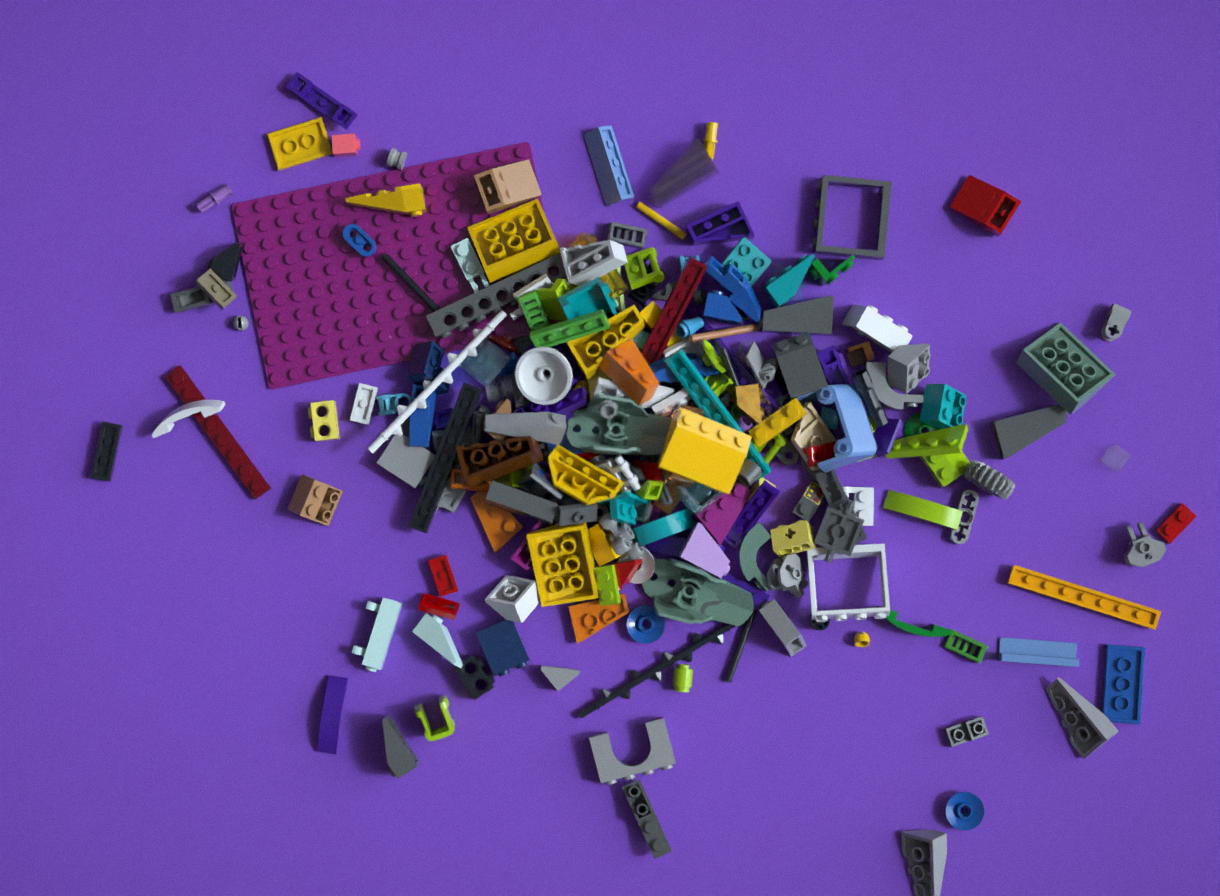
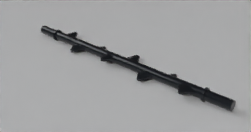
(655, 672)

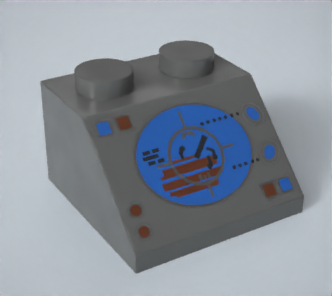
(538, 482)

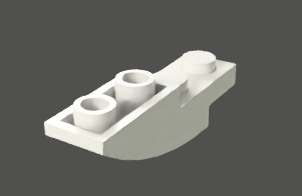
(610, 388)

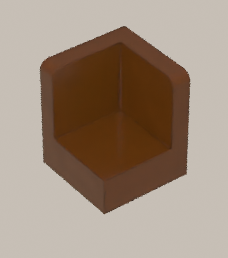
(860, 354)

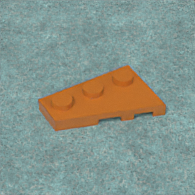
(497, 522)
(591, 617)

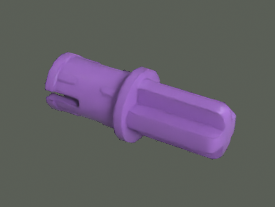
(215, 198)

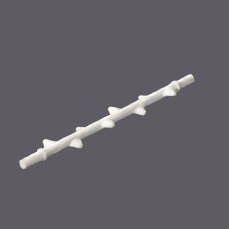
(429, 386)

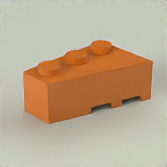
(630, 372)

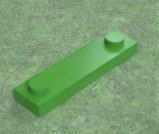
(570, 329)

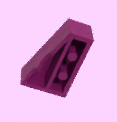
(723, 512)

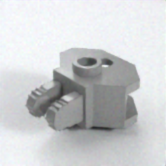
(1144, 545)
(788, 575)

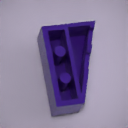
(721, 226)

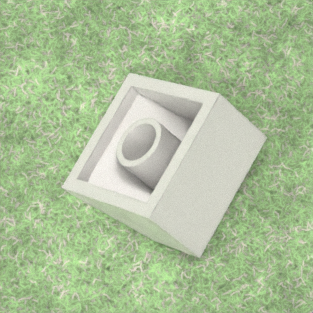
(514, 598)

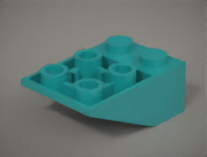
(785, 287)

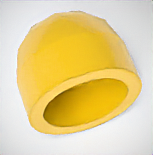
(861, 640)

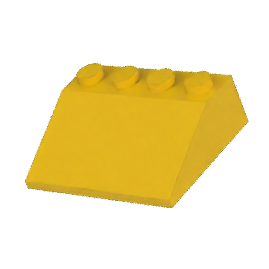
(514, 240)
(704, 451)
(563, 564)

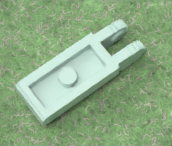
(469, 263)

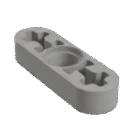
(973, 504)

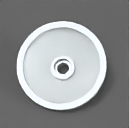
(535, 383)

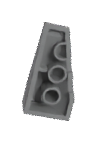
(926, 859)

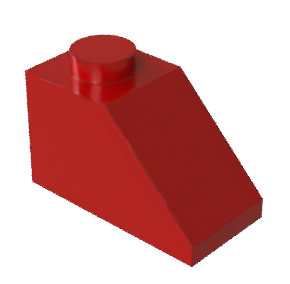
(626, 571)

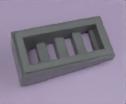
(618, 226)

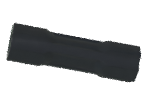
(869, 397)

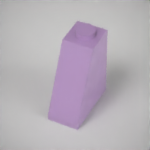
(704, 552)

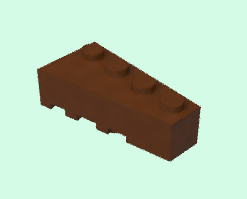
(496, 459)

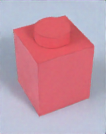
(345, 145)

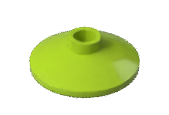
(711, 357)

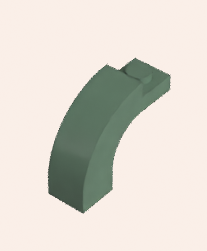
(747, 555)

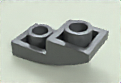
(966, 731)

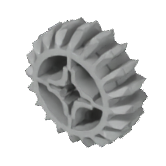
(989, 479)

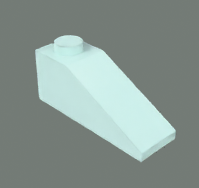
(437, 636)

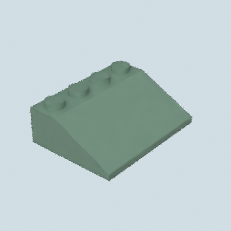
(1064, 368)

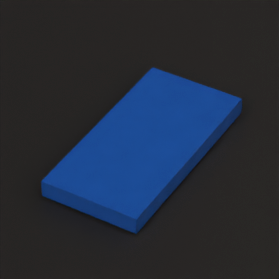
(1123, 683)

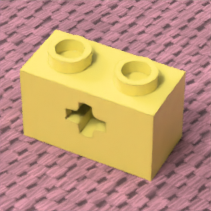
(793, 538)

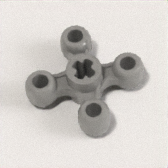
(621, 537)

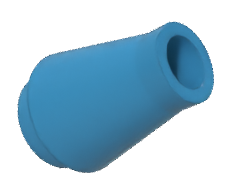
(688, 327)

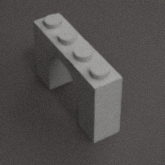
(611, 768)

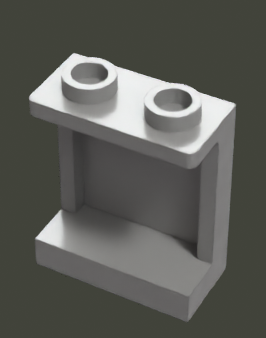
(407, 462)

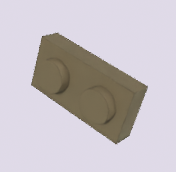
(216, 289)

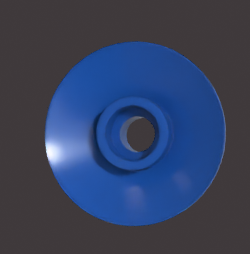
(642, 634)
(971, 818)

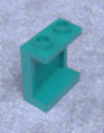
(587, 299)

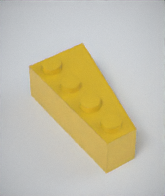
(591, 349)

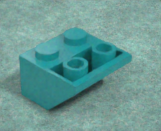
(942, 406)

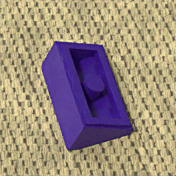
(885, 436)

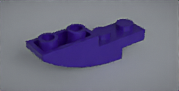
(566, 406)

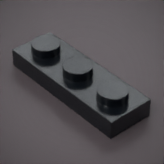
(106, 451)

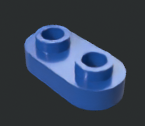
(360, 240)

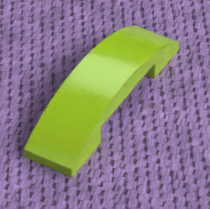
(923, 509)

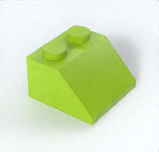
(946, 467)

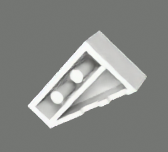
(592, 260)

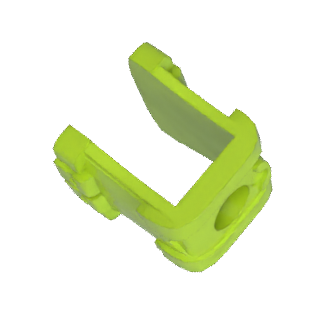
(433, 735)

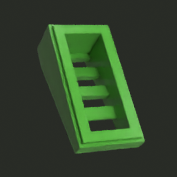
(536, 322)
(983, 649)

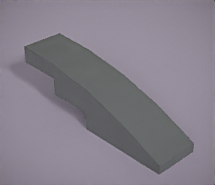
(836, 494)

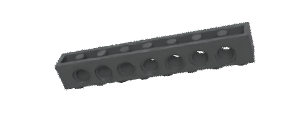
(437, 318)

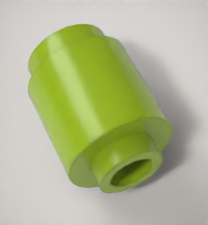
(682, 678)

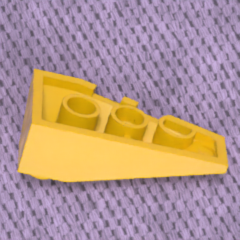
(404, 200)

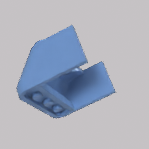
(859, 436)

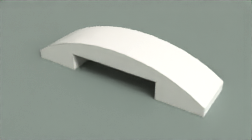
(207, 408)

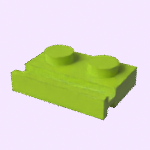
(718, 382)

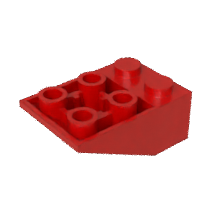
(985, 205)

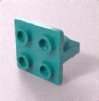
(747, 260)
(623, 507)

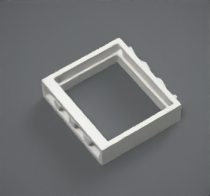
(868, 550)

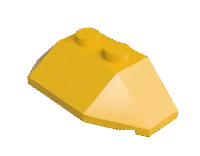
(581, 478)

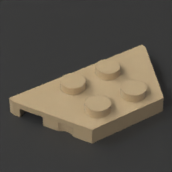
(810, 431)

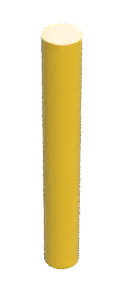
(661, 220)

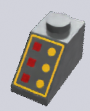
(808, 501)

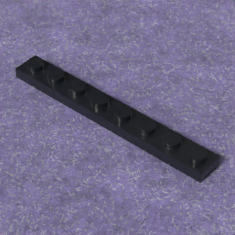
(445, 458)

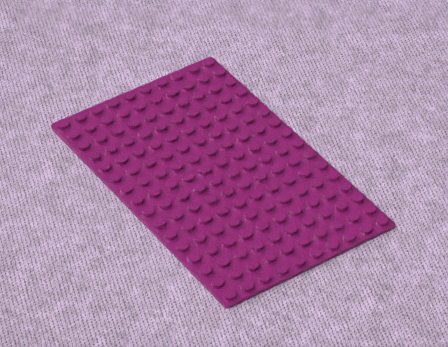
(340, 313)

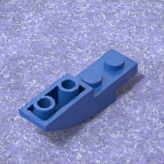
(740, 290)
(664, 373)

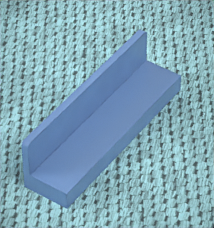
(608, 165)
(1038, 652)

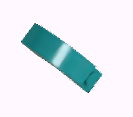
(663, 527)

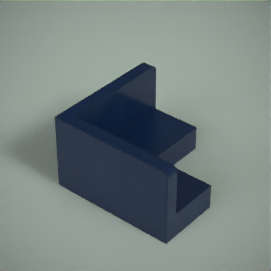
(426, 365)

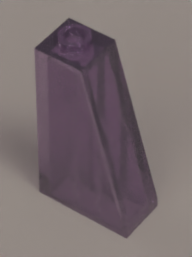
(686, 173)

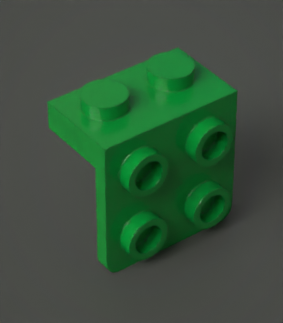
(820, 273)

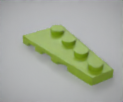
(931, 443)

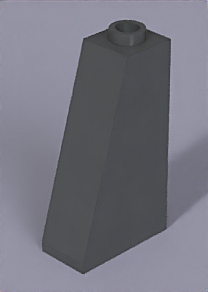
(799, 318)
(1022, 430)
(521, 503)

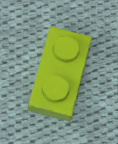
(607, 585)

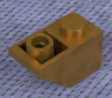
(747, 401)

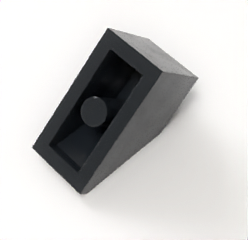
(226, 263)

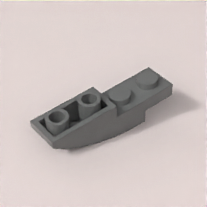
(647, 819)

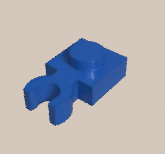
(509, 367)

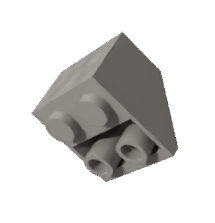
(908, 366)

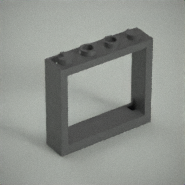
(882, 223)

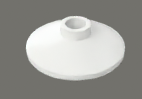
(647, 567)

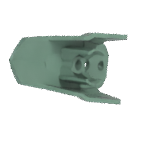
(627, 433)
(692, 591)

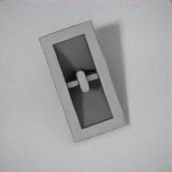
(559, 676)

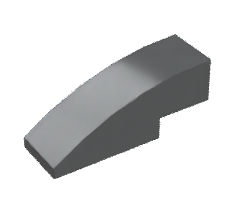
(193, 299)

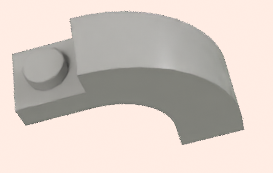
(885, 394)

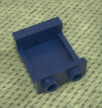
(503, 647)

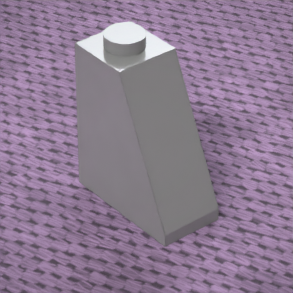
(782, 627)

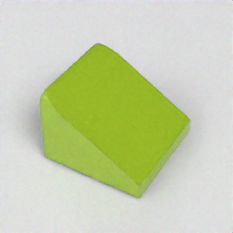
(650, 489)

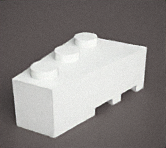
(877, 327)

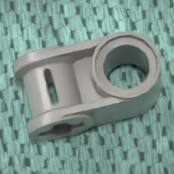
(1115, 319)

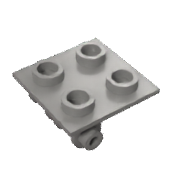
(763, 369)

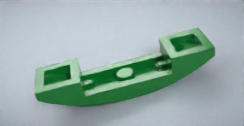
(935, 631)

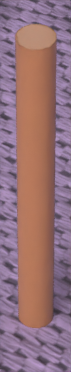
(723, 333)

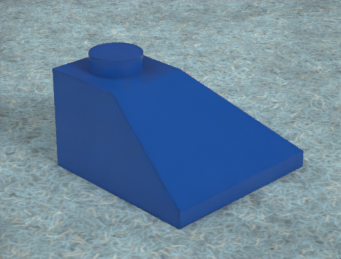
(721, 309)

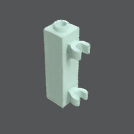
(381, 634)

